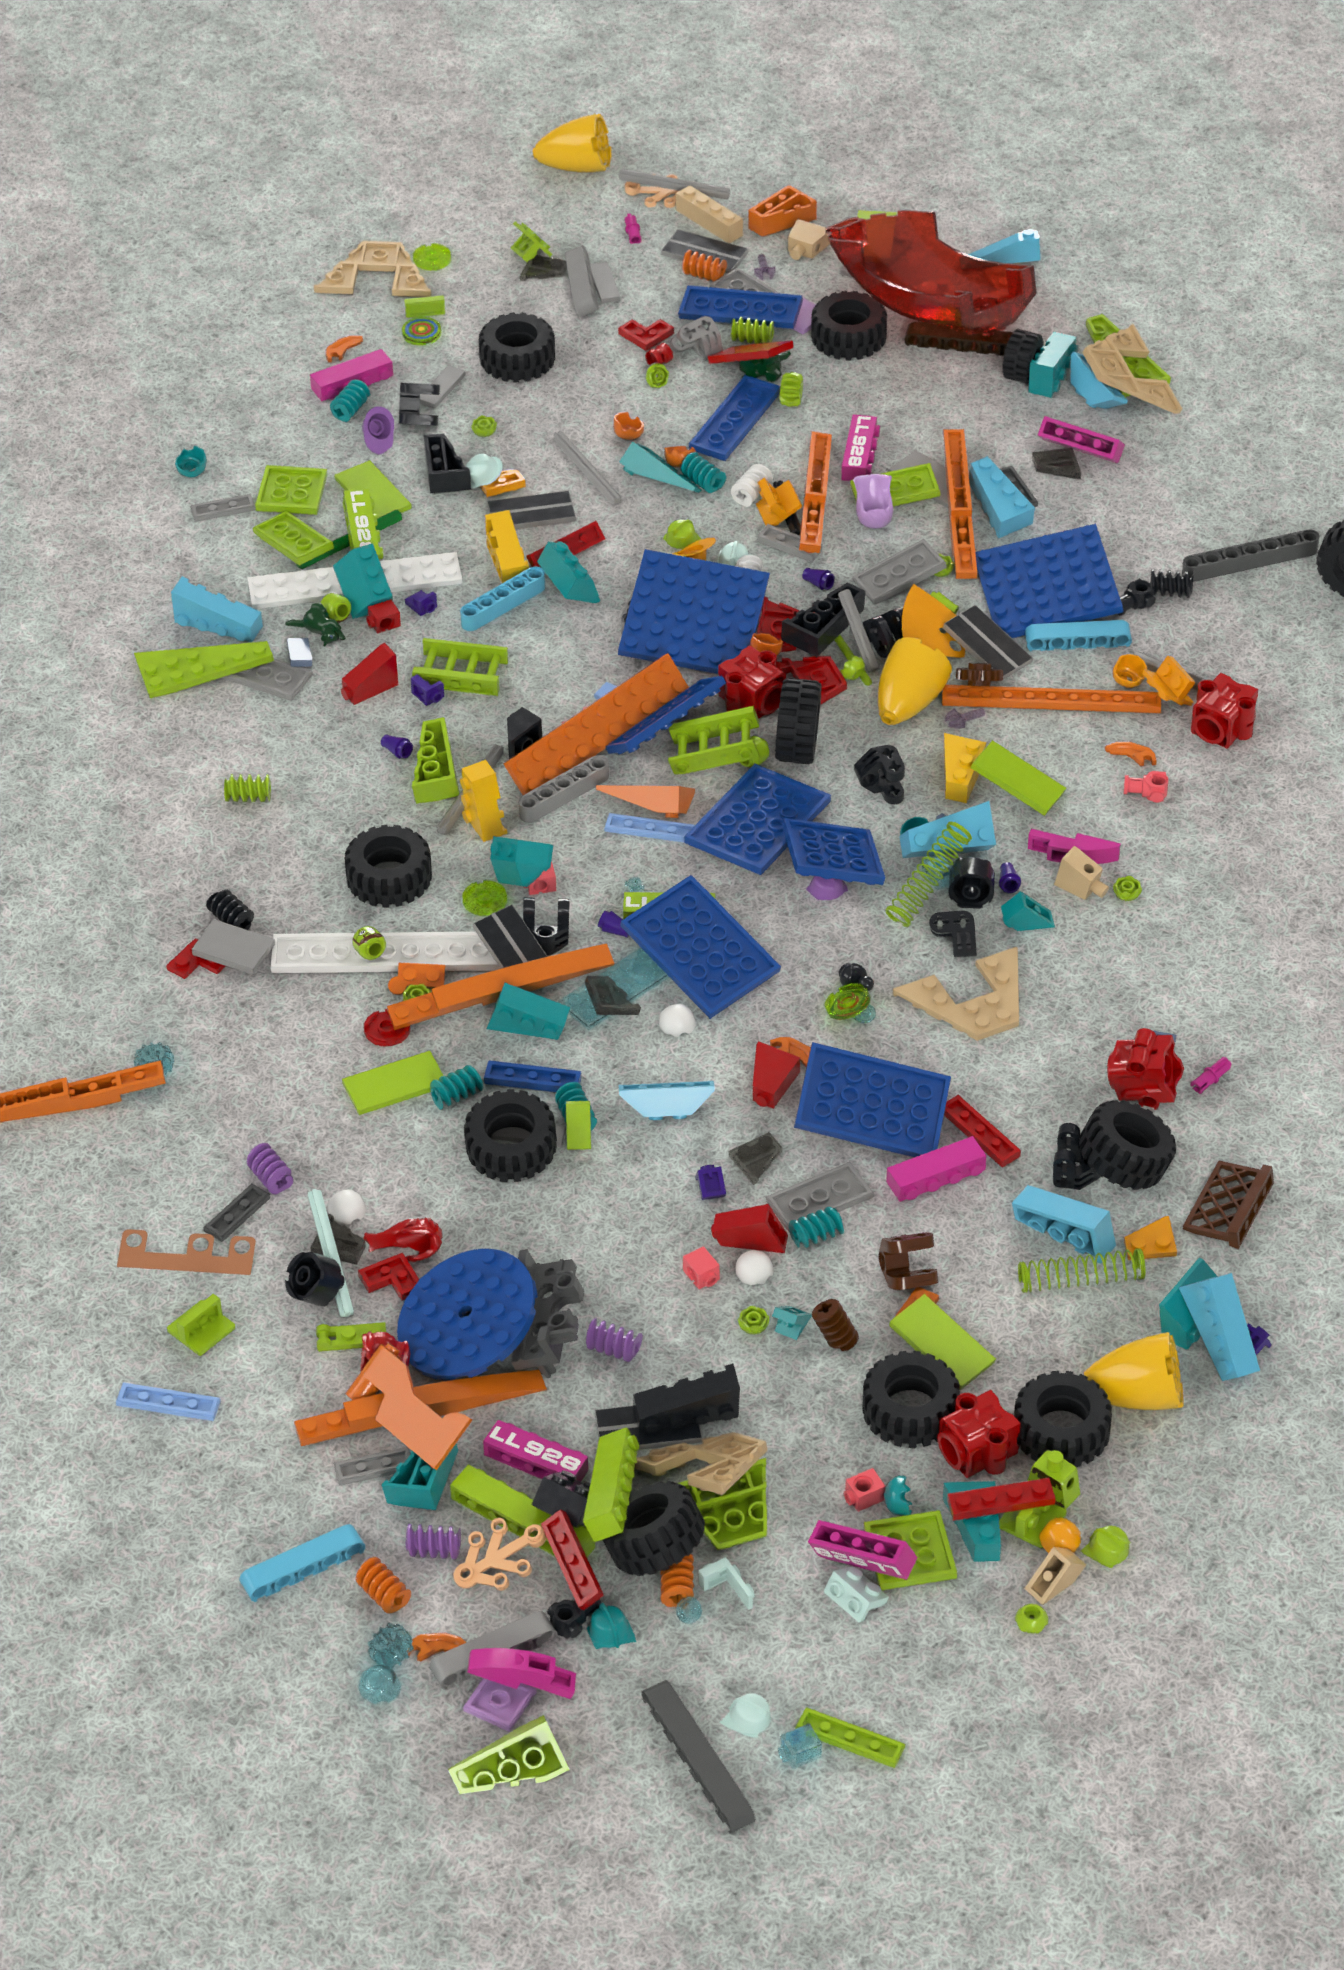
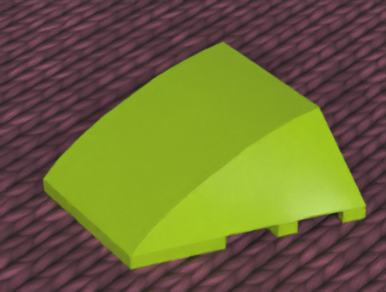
(738, 1513)

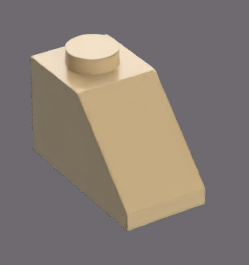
(1055, 1574)

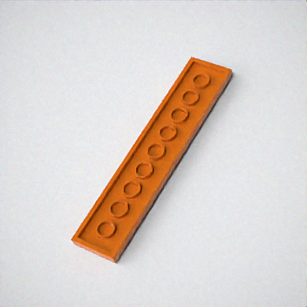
(596, 725)

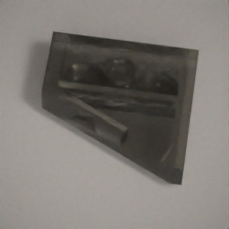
(543, 268)
(1057, 462)
(756, 1156)
(349, 1245)

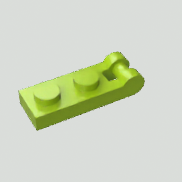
(346, 1336)

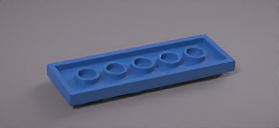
(727, 304)
(735, 418)
(662, 717)

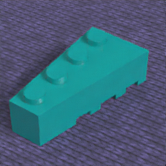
(1051, 364)

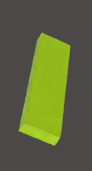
(853, 1738)

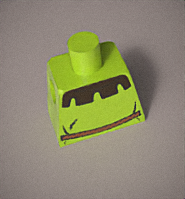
(1061, 1475)

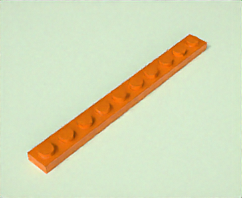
(1051, 698)

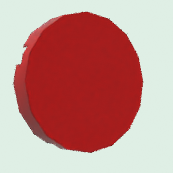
(380, 1030)

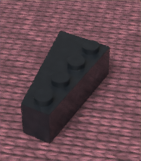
(822, 623)
(689, 1402)

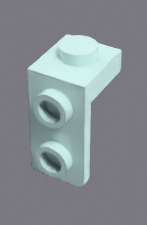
(722, 1571)

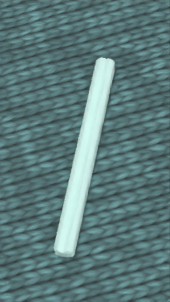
(329, 1247)

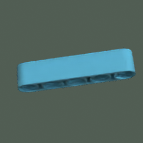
(502, 598)
(1078, 635)
(301, 1561)

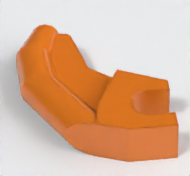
(340, 346)
(1135, 751)
(793, 1047)
(434, 1643)

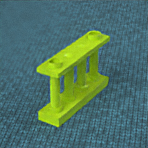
(462, 681)
(709, 727)

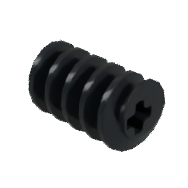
(1171, 583)
(230, 909)

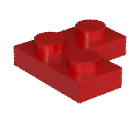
(646, 336)
(186, 963)
(391, 1271)

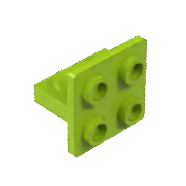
(529, 243)
(202, 1325)
(1030, 1522)

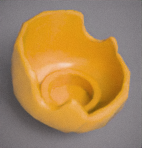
(1129, 666)
(1060, 1533)

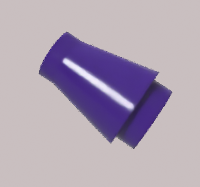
(820, 578)
(397, 746)
(1009, 879)
(610, 923)

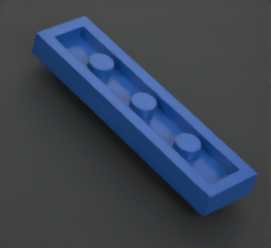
(529, 1076)

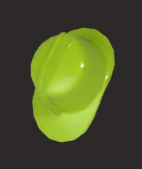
(681, 534)
(1107, 1546)

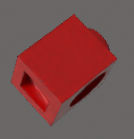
(383, 616)

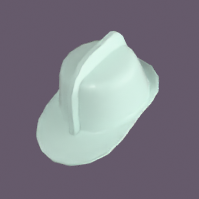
(484, 469)
(731, 553)
(748, 1715)

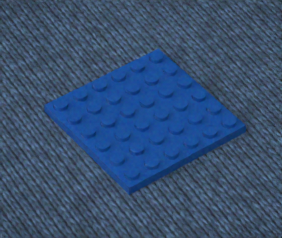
(1048, 580)
(692, 611)

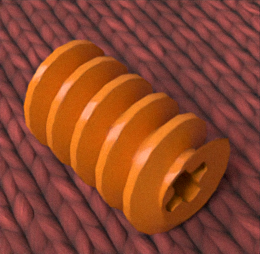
(703, 267)
(677, 1582)
(382, 1585)

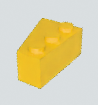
(504, 545)
(958, 757)
(480, 800)

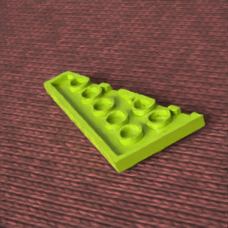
(183, 668)

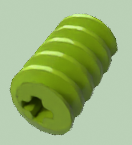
(752, 331)
(246, 788)

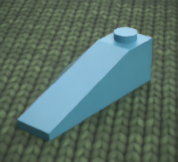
(1013, 249)

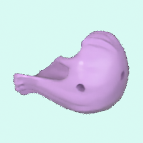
(873, 500)

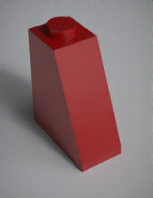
(371, 675)
(773, 1074)
(750, 1229)

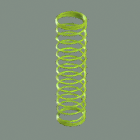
(958, 837)
(1024, 1272)

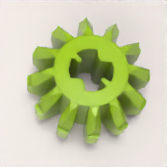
(791, 389)

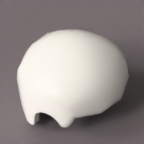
(677, 1020)
(346, 1206)
(754, 1267)

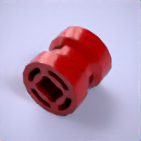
(659, 355)

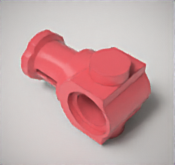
(1152, 786)

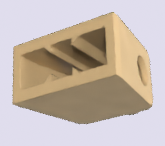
(806, 240)
(1080, 875)

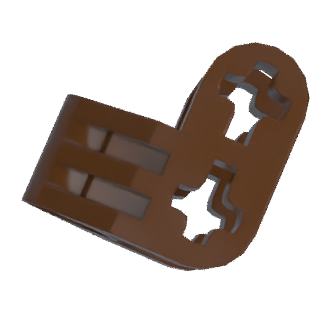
(895, 1261)

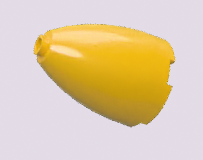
(576, 146)
(910, 680)
(1141, 1374)

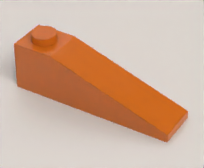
(660, 799)

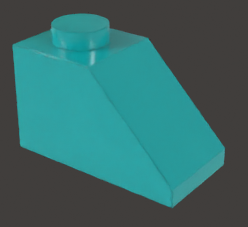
(1026, 914)

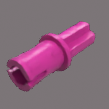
(632, 229)
(1211, 1075)

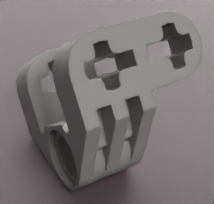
(701, 340)

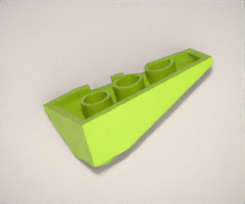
(517, 1756)

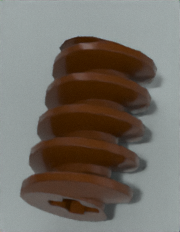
(835, 1325)

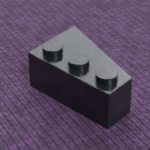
(443, 466)

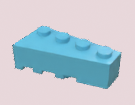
(976, 820)
(1066, 1220)
(1222, 1325)

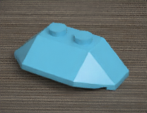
(1086, 384)
(667, 1099)

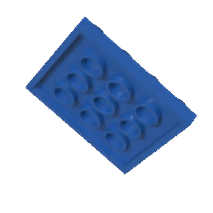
(833, 851)

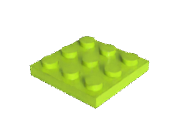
(291, 489)
(929, 1542)

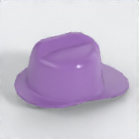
(378, 430)
(826, 888)

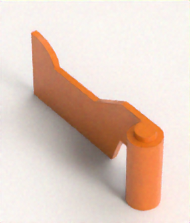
(403, 1411)

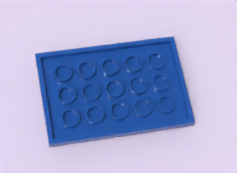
(749, 818)
(700, 946)
(872, 1101)

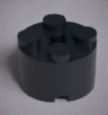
(971, 882)
(314, 1278)

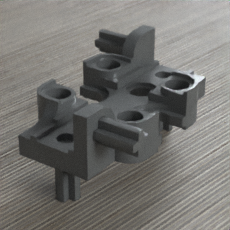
(553, 1326)

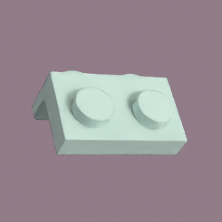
(854, 1592)

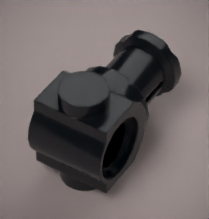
(1137, 595)
(568, 1617)

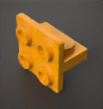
(777, 503)
(1171, 682)

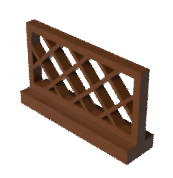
(1250, 1204)

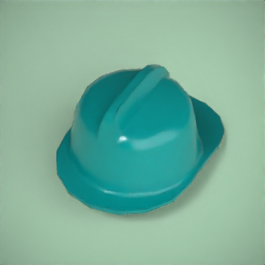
(610, 1628)

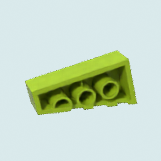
(435, 767)

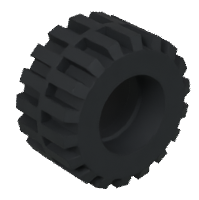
(1019, 353)

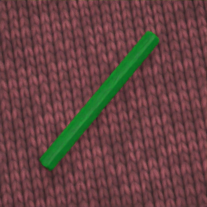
(343, 541)

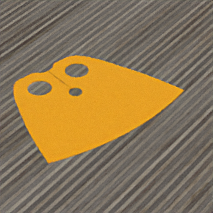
(923, 619)

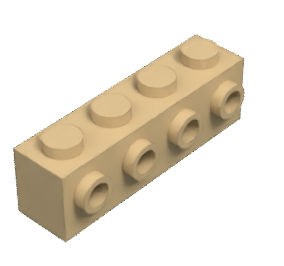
(709, 214)

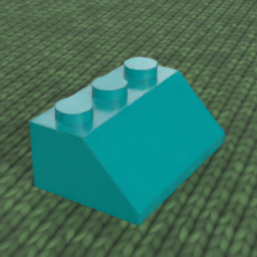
(567, 573)
(362, 579)
(1173, 1309)

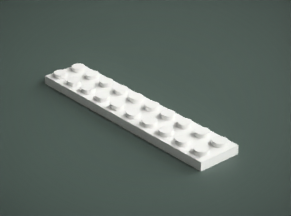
(314, 584)
(336, 952)

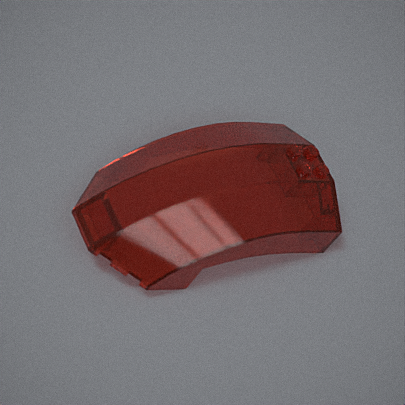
(926, 279)

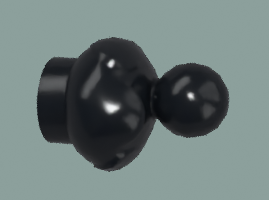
(855, 974)

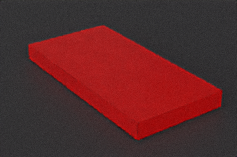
(750, 352)

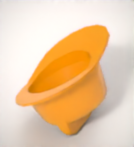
(697, 549)

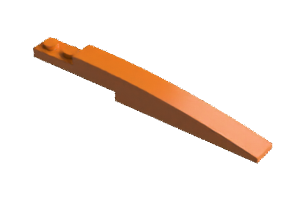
(815, 492)
(959, 504)
(487, 986)
(61, 1096)
(440, 1397)

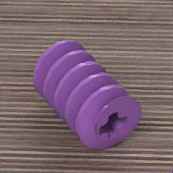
(269, 1168)
(612, 1341)
(433, 1542)

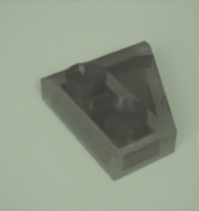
(608, 997)

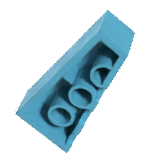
(1000, 498)
(214, 613)

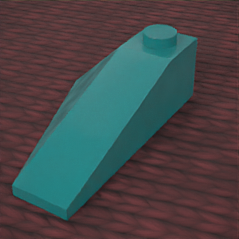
(645, 462)

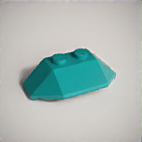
(519, 860)

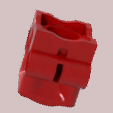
(752, 681)
(1224, 711)
(1145, 1069)
(978, 1435)

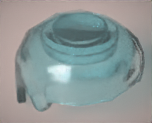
(379, 1684)

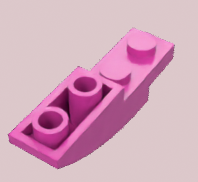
(1058, 846)
(521, 1666)

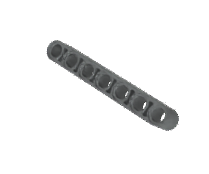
(1251, 555)
(699, 1755)

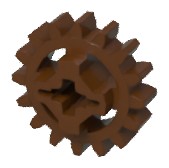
(979, 674)

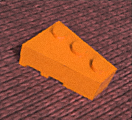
(782, 211)

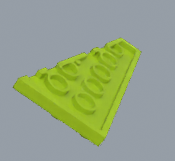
(1101, 327)

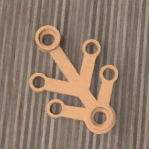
(635, 188)
(496, 1557)

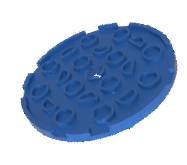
(501, 1306)

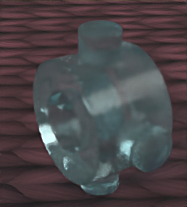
(634, 884)

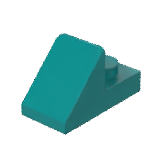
(790, 1321)

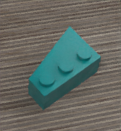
(527, 1014)
(417, 1483)
(978, 1533)

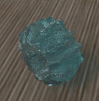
(155, 1053)
(390, 1645)

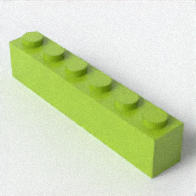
(611, 1484)
(497, 1500)

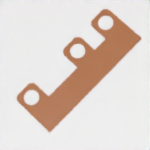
(191, 1261)

